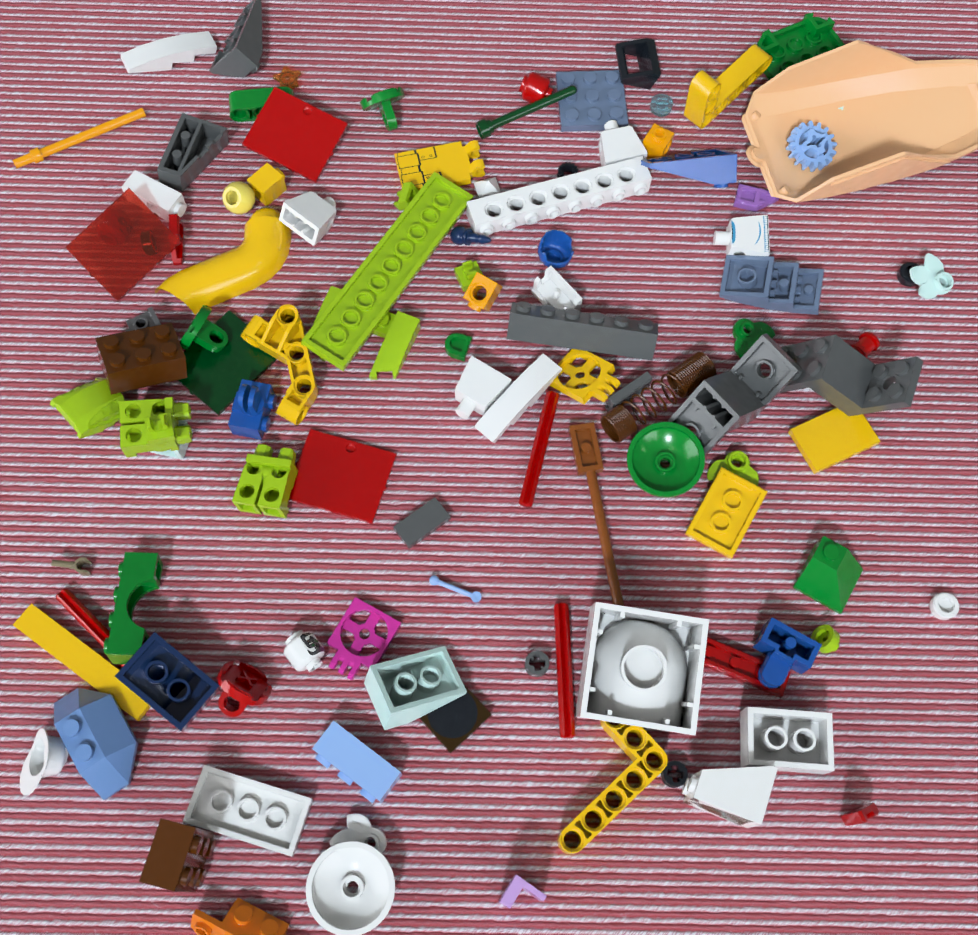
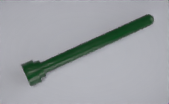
(486, 127)

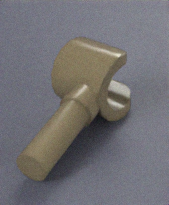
(73, 565)

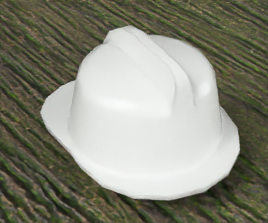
(44, 760)

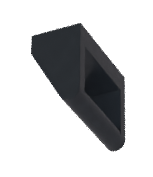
(647, 61)

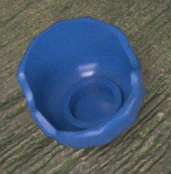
(555, 249)

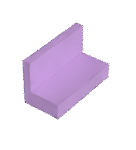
(515, 887)

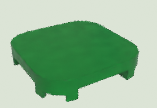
(798, 43)

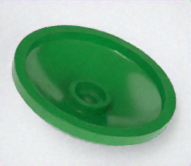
(669, 443)

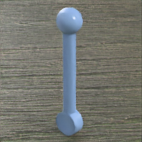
(475, 596)

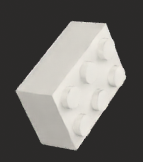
(787, 740)

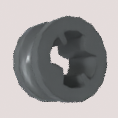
(543, 658)

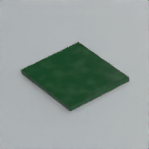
(217, 375)

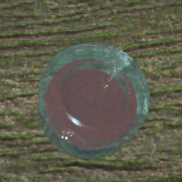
(661, 105)

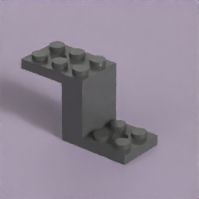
(850, 378)
(738, 394)

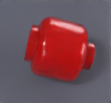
(535, 87)

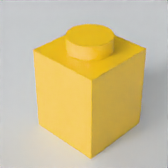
(267, 184)

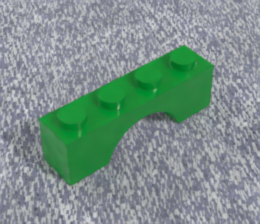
(138, 576)

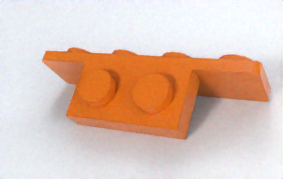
(240, 920)

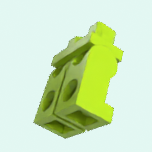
(132, 428)
(266, 482)

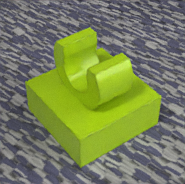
(405, 195)
(466, 273)
(160, 428)

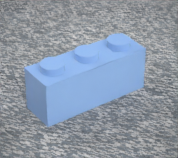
(356, 763)

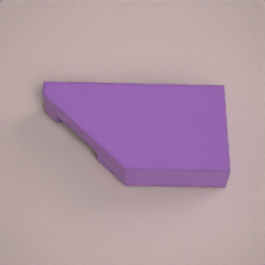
(752, 198)

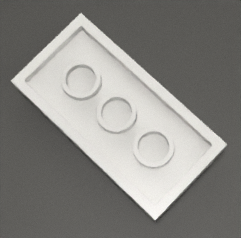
(248, 810)

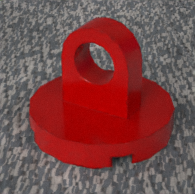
(243, 684)

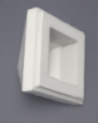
(487, 187)

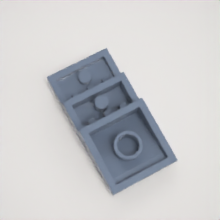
(771, 284)

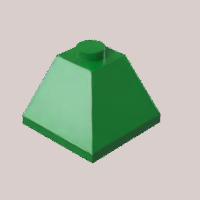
(829, 574)

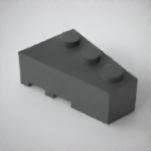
(190, 151)

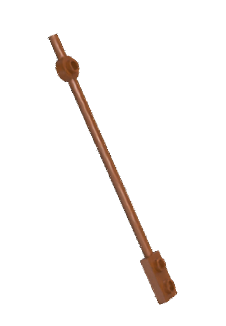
(588, 463)

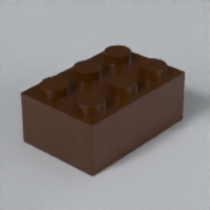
(141, 358)
(178, 857)

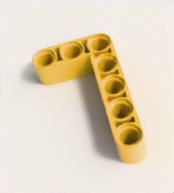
(710, 96)
(619, 785)

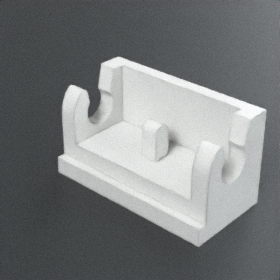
(556, 291)

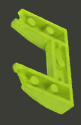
(399, 334)

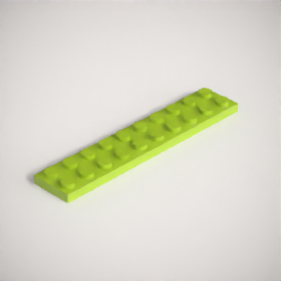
(386, 272)

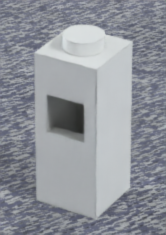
(156, 196)

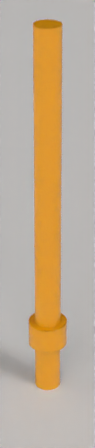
(37, 155)

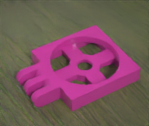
(350, 657)

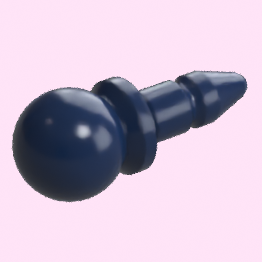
(461, 235)

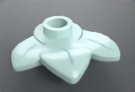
(931, 278)

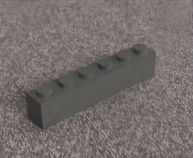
(582, 330)

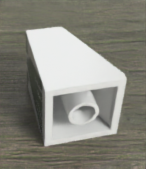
(732, 793)

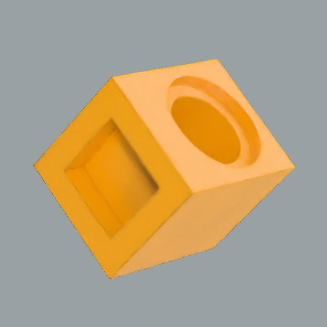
(658, 141)
(479, 282)

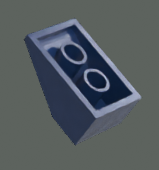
(168, 682)

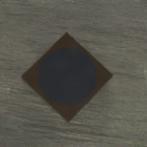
(456, 720)

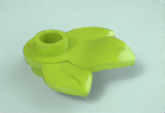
(744, 471)

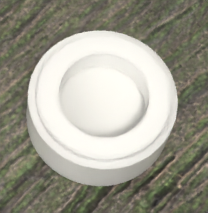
(944, 606)

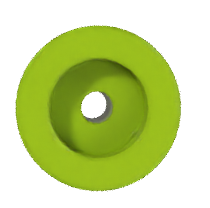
(827, 637)

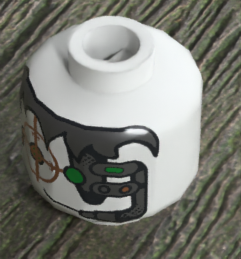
(304, 651)

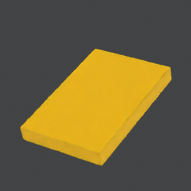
(833, 438)
(726, 513)

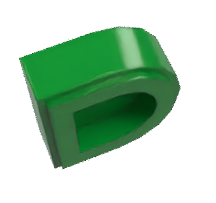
(458, 345)

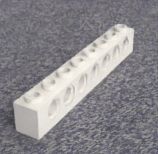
(597, 187)

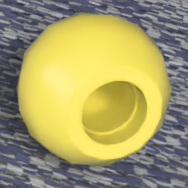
(238, 197)

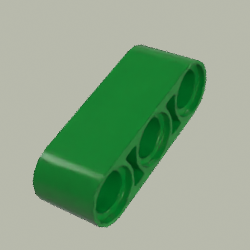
(246, 104)

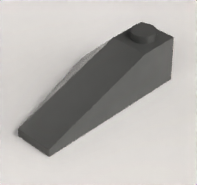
(243, 45)

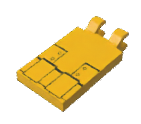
(447, 160)

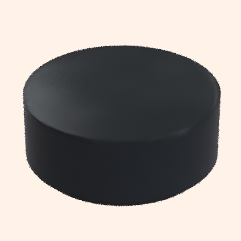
(903, 274)

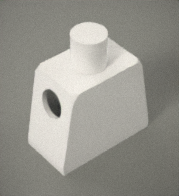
(619, 144)
(309, 216)
(479, 388)

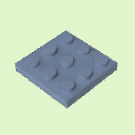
(597, 100)

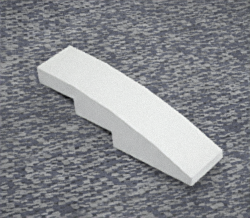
(164, 52)
(518, 398)

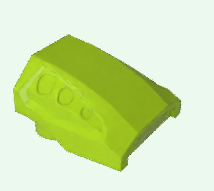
(89, 407)

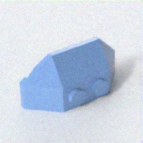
(97, 739)

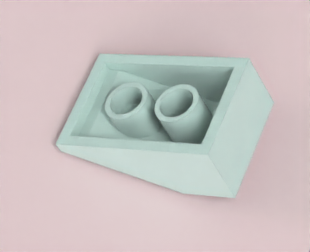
(413, 686)

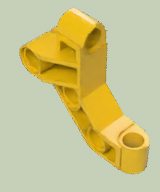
(282, 341)

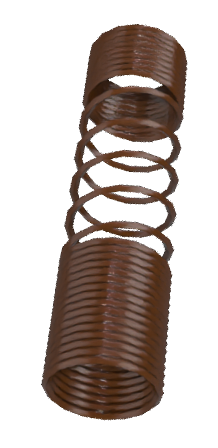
(683, 380)

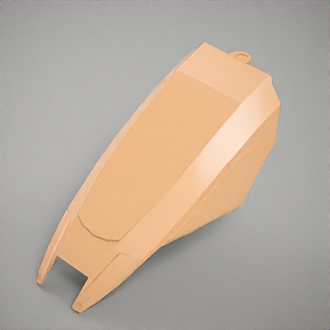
(893, 123)

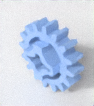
(813, 148)

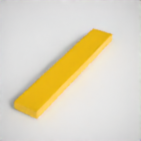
(79, 659)

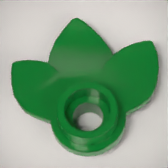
(744, 340)

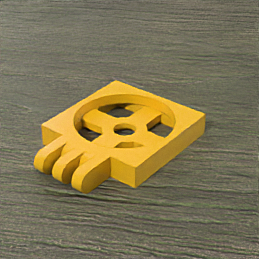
(596, 386)

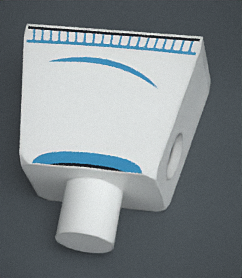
(745, 236)

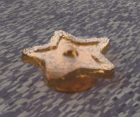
(287, 73)

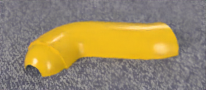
(237, 270)

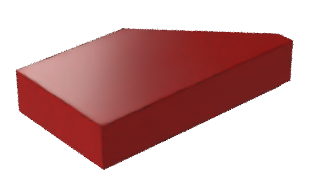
(177, 229)
(860, 814)

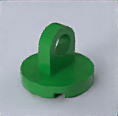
(383, 101)
(201, 330)

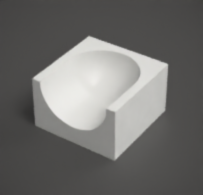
(642, 668)

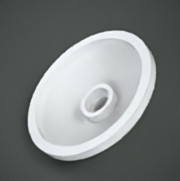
(329, 895)

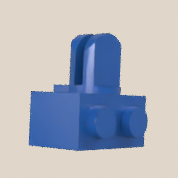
(252, 409)
(784, 651)

